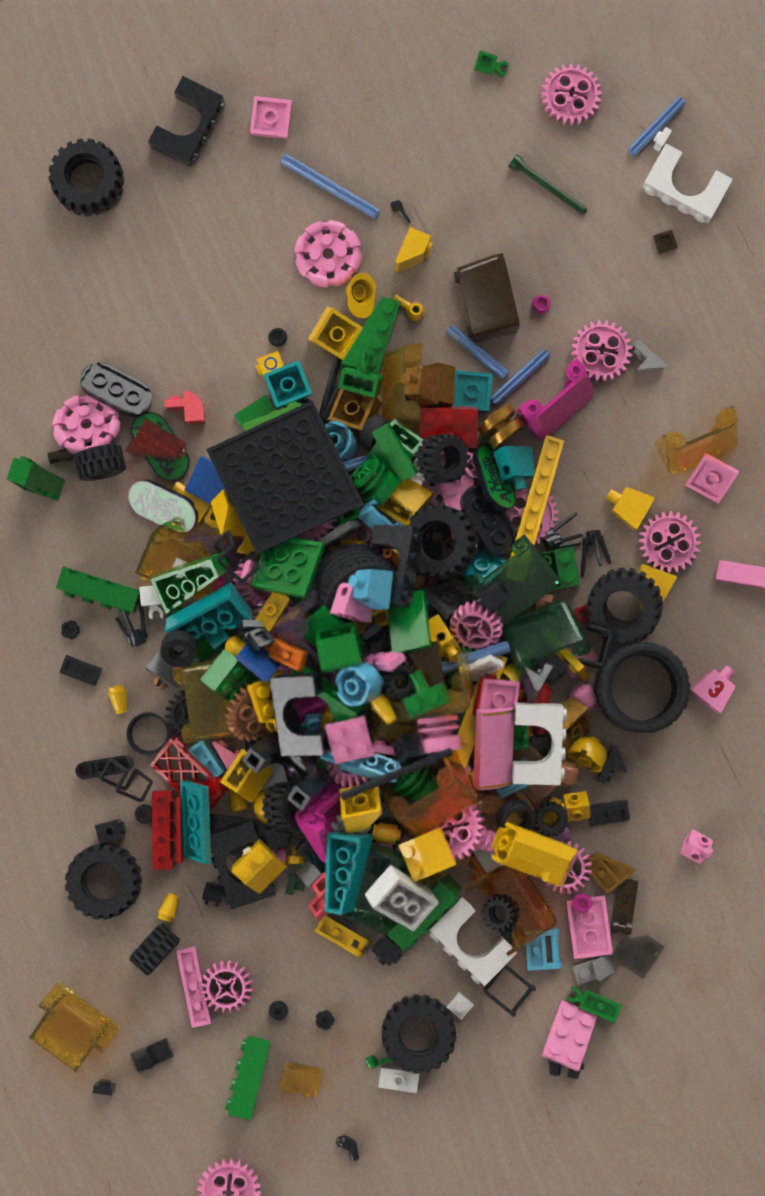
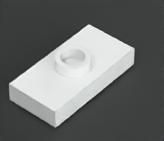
(485, 665)
(398, 1080)

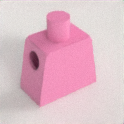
(348, 607)

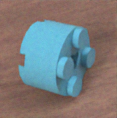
(346, 439)
(359, 684)

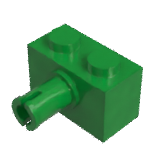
(361, 379)
(425, 697)

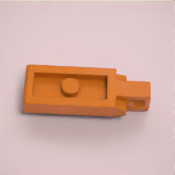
(287, 654)

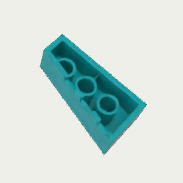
(212, 613)
(344, 869)

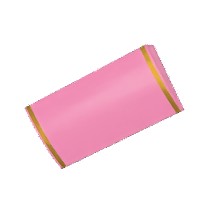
(493, 748)

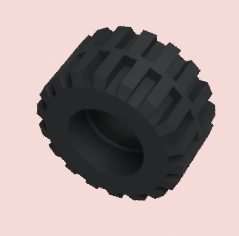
(455, 455)
(100, 462)
(276, 807)
(154, 949)

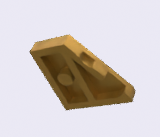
(608, 871)

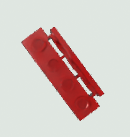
(163, 832)

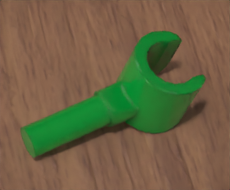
(373, 1063)

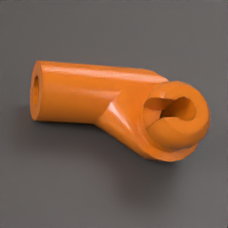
(392, 557)
(478, 867)

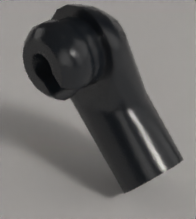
(350, 1145)

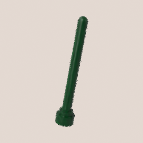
(518, 164)

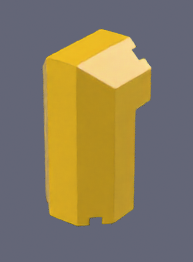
(533, 853)

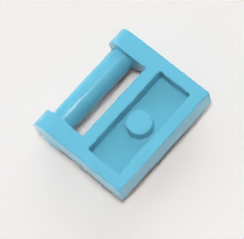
(537, 952)

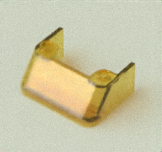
(459, 694)

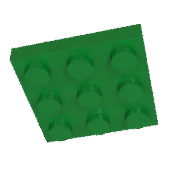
(289, 567)

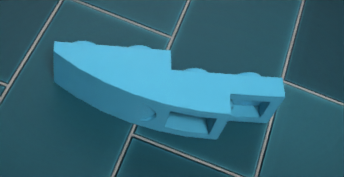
(369, 767)

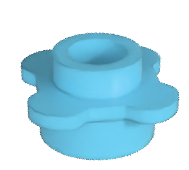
(312, 721)

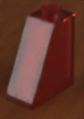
(156, 443)

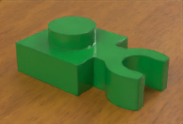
(487, 63)

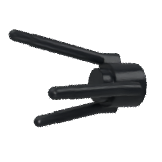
(595, 540)
(554, 541)
(134, 637)

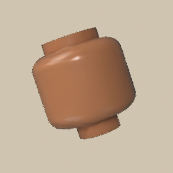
(571, 772)

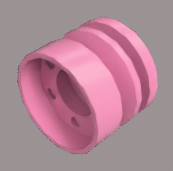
(439, 733)

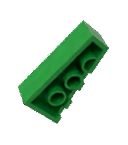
(375, 335)
(35, 479)
(184, 581)
(98, 590)
(446, 893)
(249, 1077)

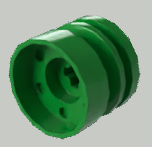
(374, 481)
(416, 784)

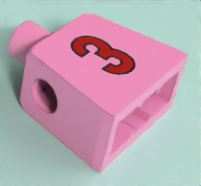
(715, 688)

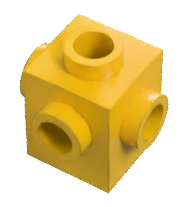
(576, 805)

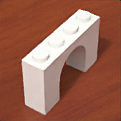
(660, 184)
(548, 769)
(483, 966)

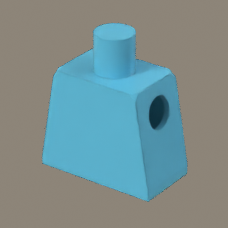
(372, 588)

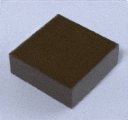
(665, 242)

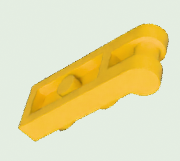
(342, 935)

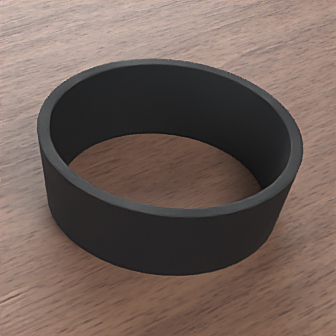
(129, 733)

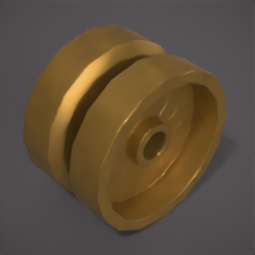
(500, 424)

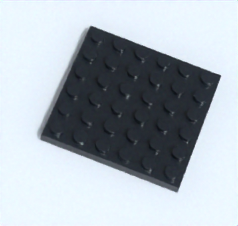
(284, 477)

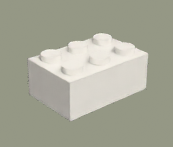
(401, 898)

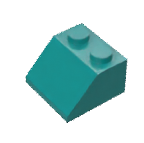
(288, 384)

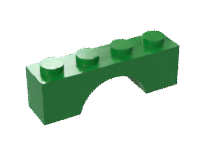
(339, 710)

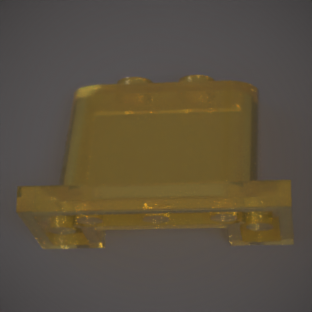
(72, 1027)

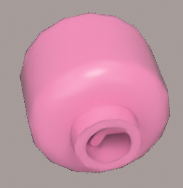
(584, 694)

